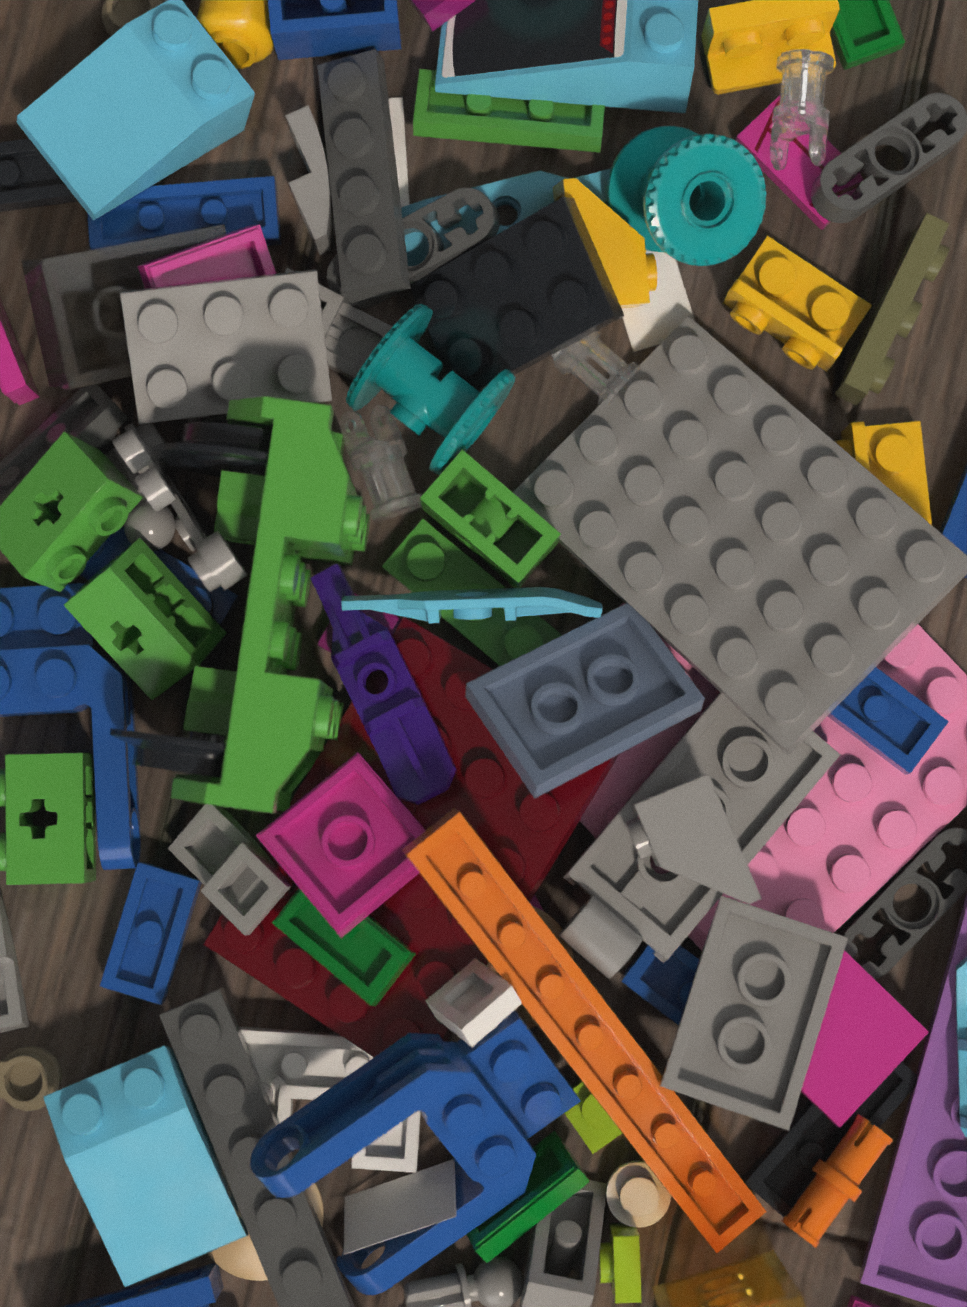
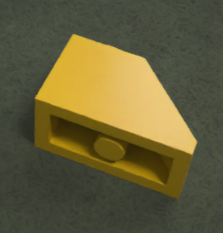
(617, 244)

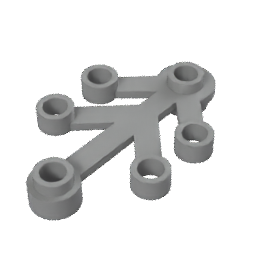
(215, 560)

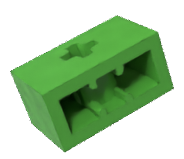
(64, 512)
(489, 519)
(145, 619)
(61, 851)

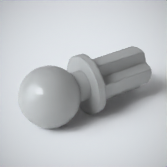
(143, 521)
(492, 1284)

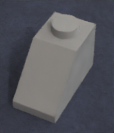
(692, 838)
(566, 1252)

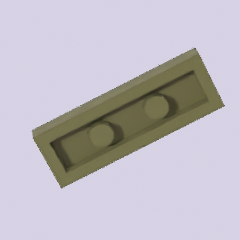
(895, 311)

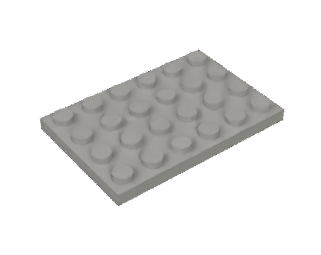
(743, 534)

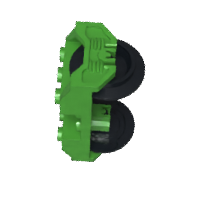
(295, 502)

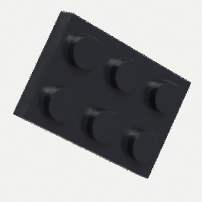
(518, 296)

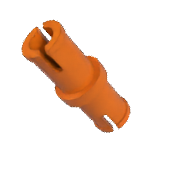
(837, 1180)

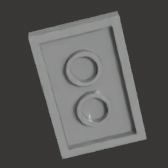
(225, 342)
(754, 1012)

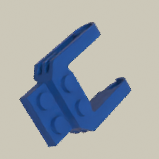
(57, 668)
(474, 1100)

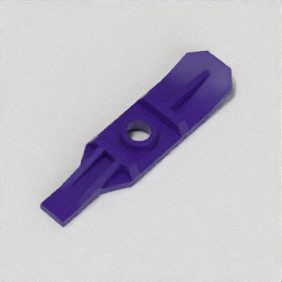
(397, 717)

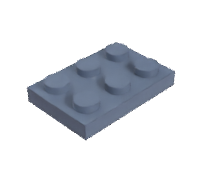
(583, 698)

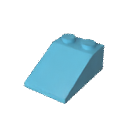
(138, 108)
(145, 1165)

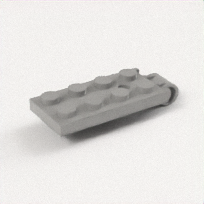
(758, 793)

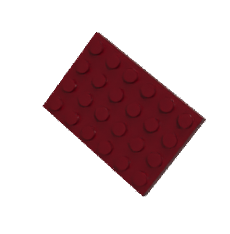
(488, 792)

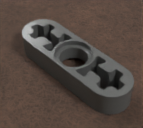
(878, 181)
(447, 213)
(890, 950)

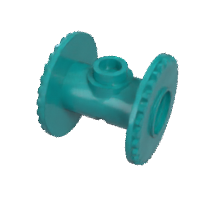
(688, 193)
(422, 400)

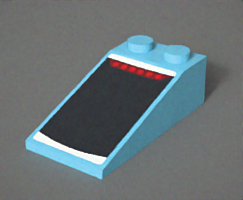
(572, 52)

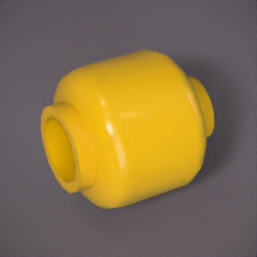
(238, 29)

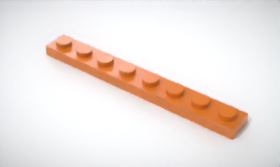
(583, 1028)

